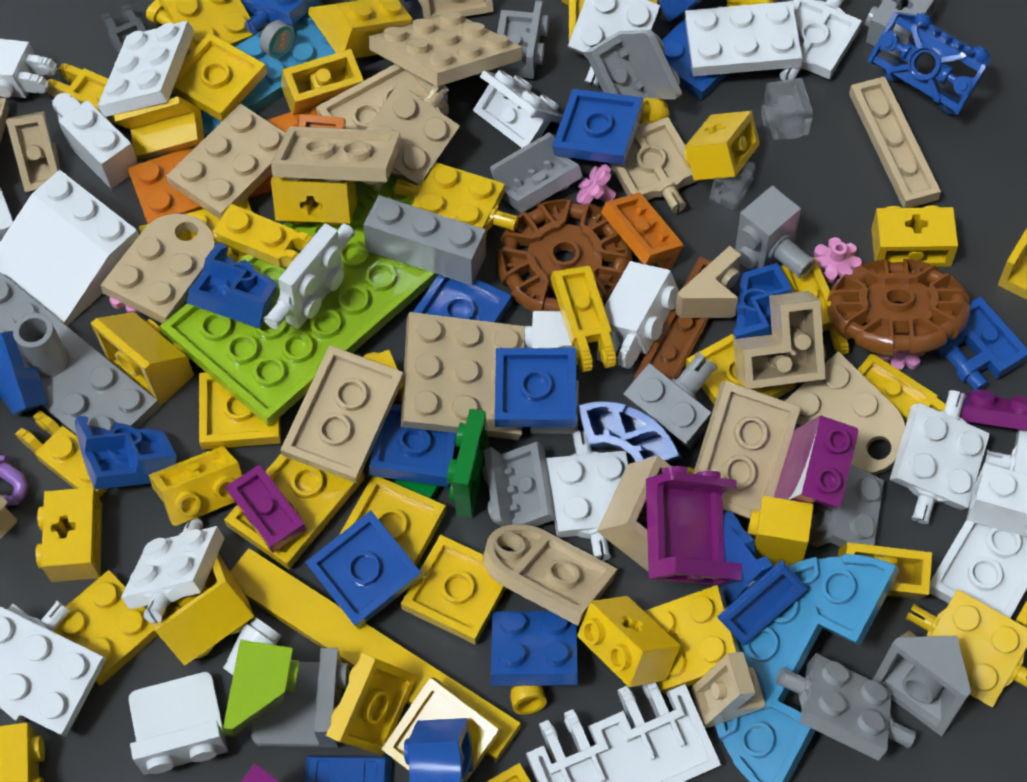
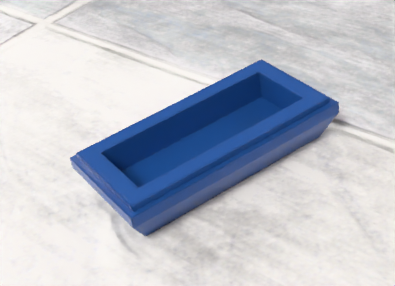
(762, 602)
(348, 768)

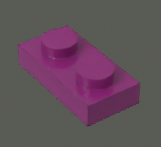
(986, 408)
(266, 508)

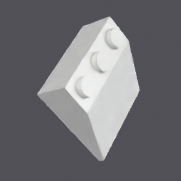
(64, 247)

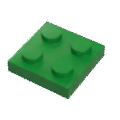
(466, 471)

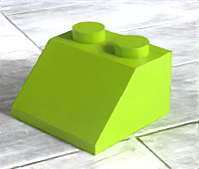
(258, 683)

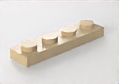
(894, 142)

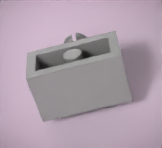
(769, 232)
(674, 401)

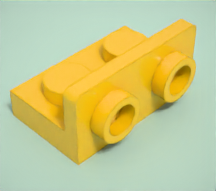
(196, 484)

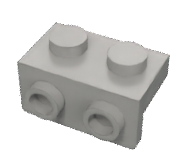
(526, 31)
(534, 174)
(519, 486)
(855, 518)

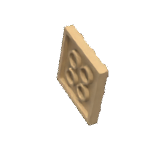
(445, 48)
(453, 370)

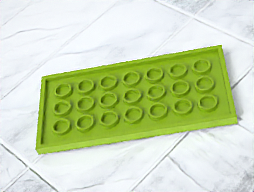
(276, 366)

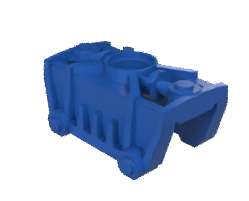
(944, 49)

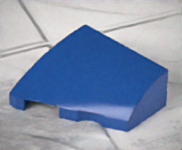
(232, 289)
(754, 302)
(19, 386)
(122, 454)
(740, 549)

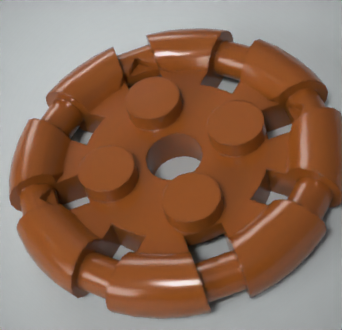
(556, 237)
(927, 298)

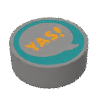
(276, 39)

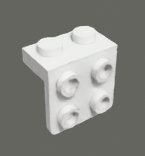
(176, 723)

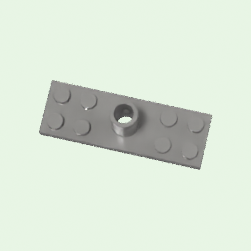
(71, 371)

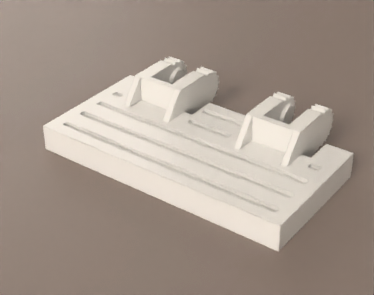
(661, 750)

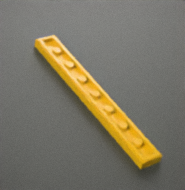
(331, 628)

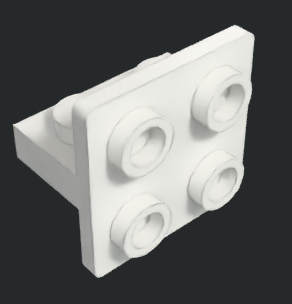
(514, 108)

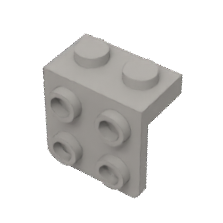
(634, 66)
(308, 710)

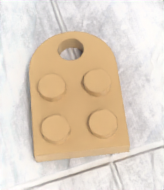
(160, 267)
(856, 402)
(547, 570)

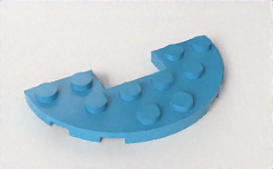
(840, 598)

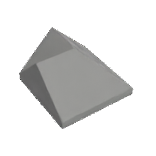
(926, 678)

